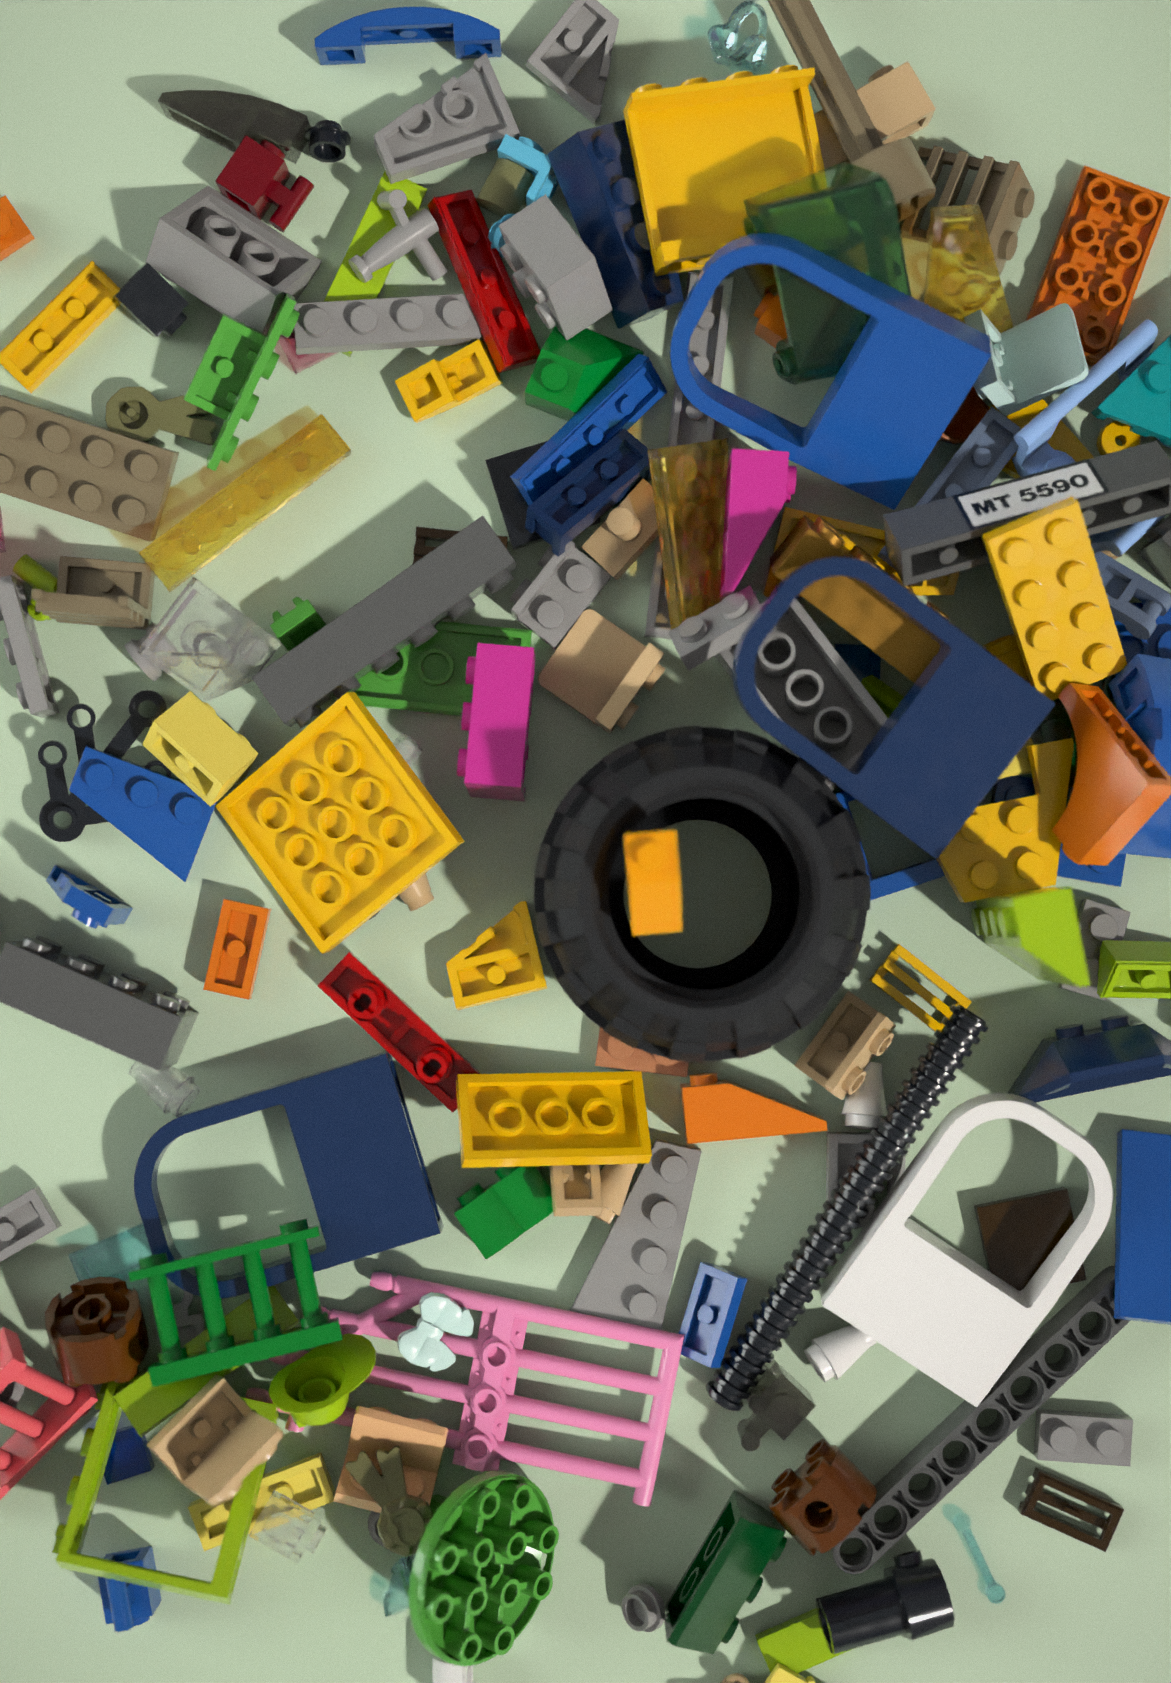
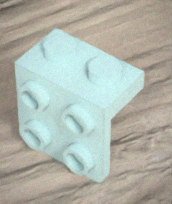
(1030, 358)

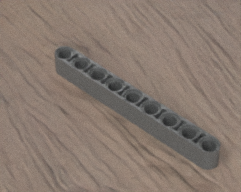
(977, 1440)

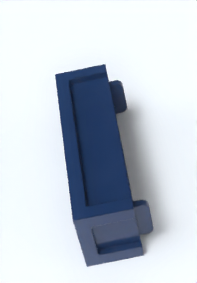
(589, 491)

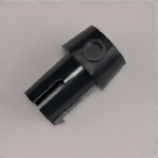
(905, 1603)

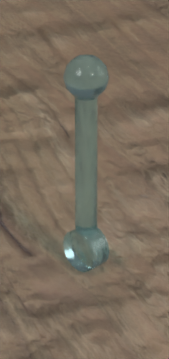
(994, 1590)

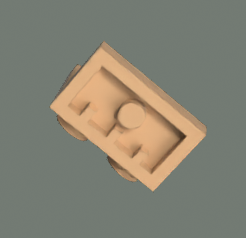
(420, 1447)

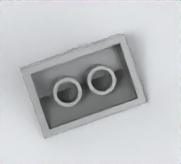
(230, 258)

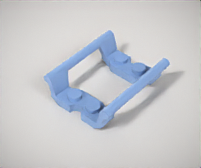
(1037, 455)

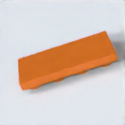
(1100, 256)

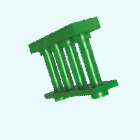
(221, 1348)

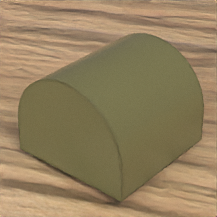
(505, 188)

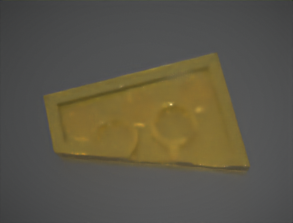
(963, 267)

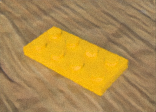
(1055, 598)
(552, 1119)

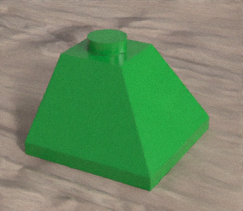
(574, 371)

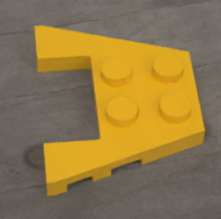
(1012, 842)

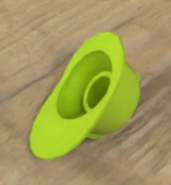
(320, 1382)

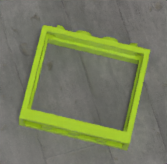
(84, 1492)

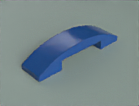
(404, 25)

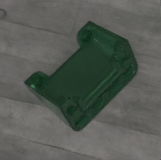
(849, 218)

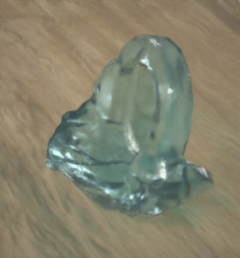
(753, 50)

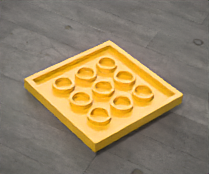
(339, 822)

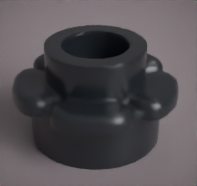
(327, 141)

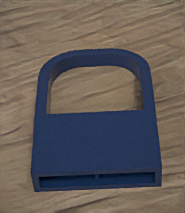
(942, 739)
(354, 1155)

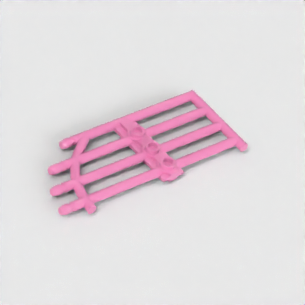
(493, 1378)

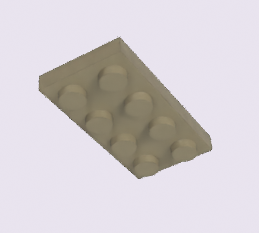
(83, 469)

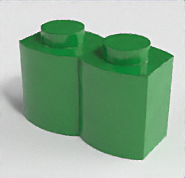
(504, 1208)

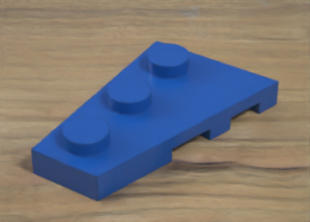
(145, 806)

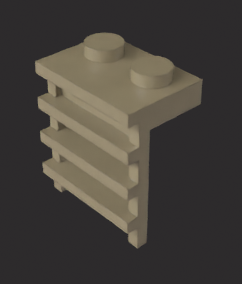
(998, 189)
(99, 593)

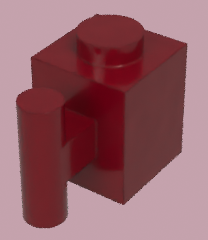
(257, 179)

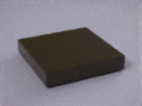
(1023, 1232)

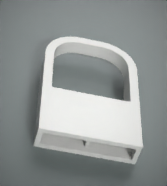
(935, 1300)

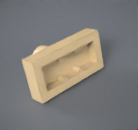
(625, 532)
(576, 1190)

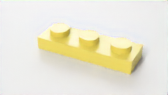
(301, 1481)

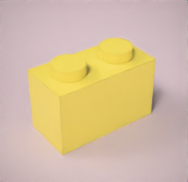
(200, 748)

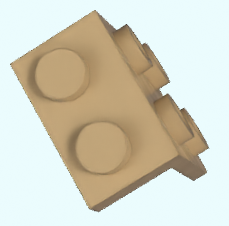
(601, 671)
(215, 1442)

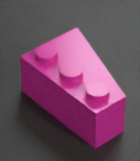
(497, 721)

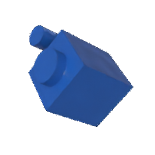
(125, 1602)

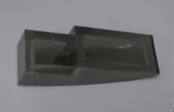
(231, 116)

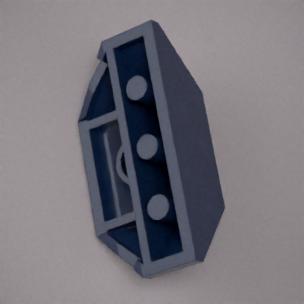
(1093, 1059)

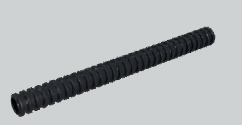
(845, 1209)

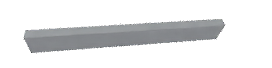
(691, 424)

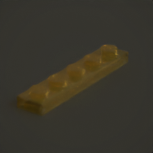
(245, 503)

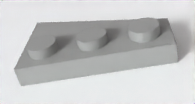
(449, 127)

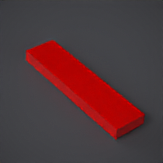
(484, 281)

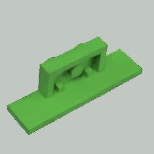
(231, 373)

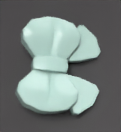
(423, 1343)

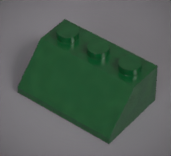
(723, 1576)

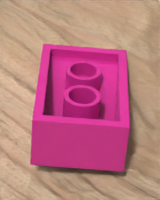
(755, 494)

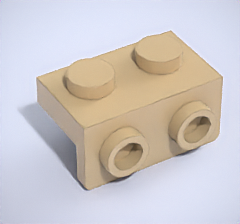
(846, 1046)

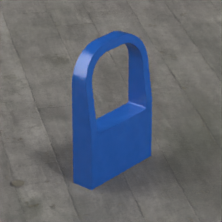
(886, 398)

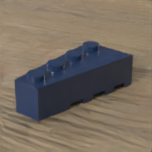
(606, 206)

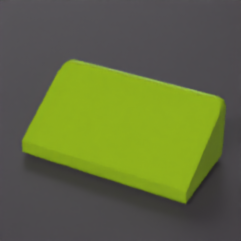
(1134, 969)

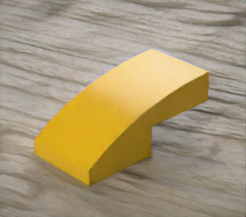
(448, 382)

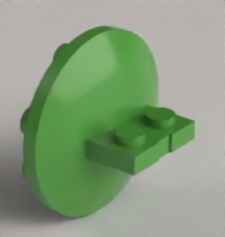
(481, 1567)

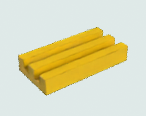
(889, 966)

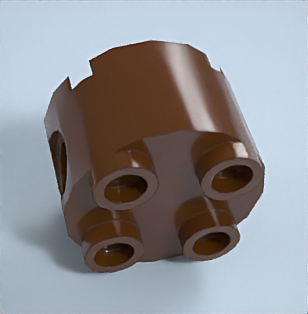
(97, 1332)
(821, 1498)

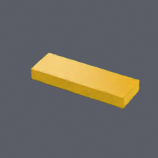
(60, 327)

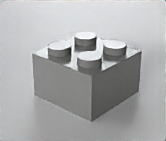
(554, 268)

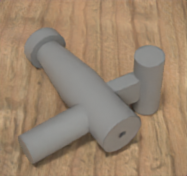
(408, 235)

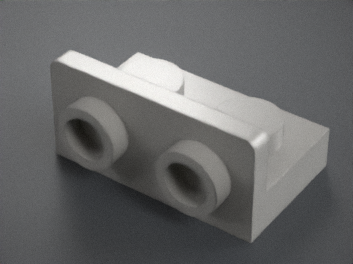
(558, 593)

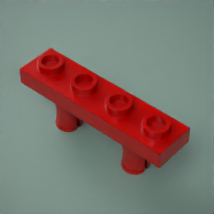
(397, 1028)

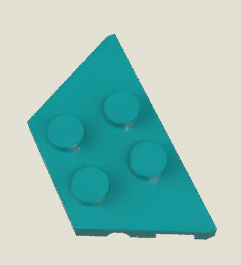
(1144, 397)

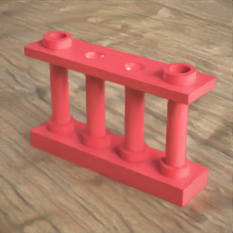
(44, 1428)

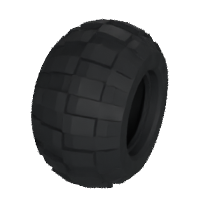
(813, 915)

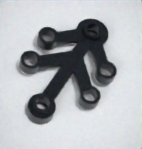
(118, 746)

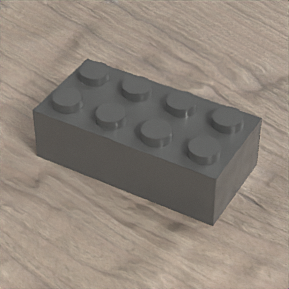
(94, 1004)

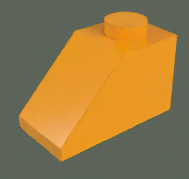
(653, 882)

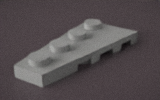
(640, 1254)

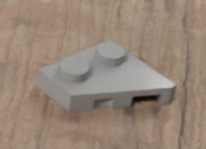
(578, 56)

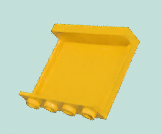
(710, 149)

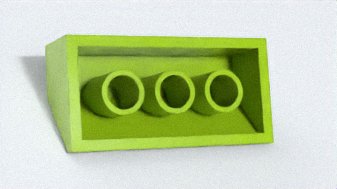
(1035, 932)

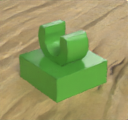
(297, 624)

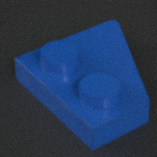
(89, 903)

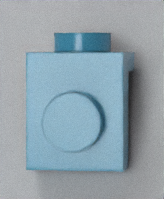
(531, 157)

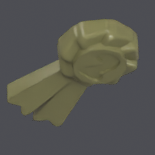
(140, 416)
(402, 1514)

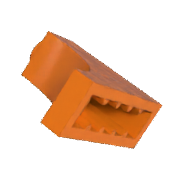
(1115, 780)

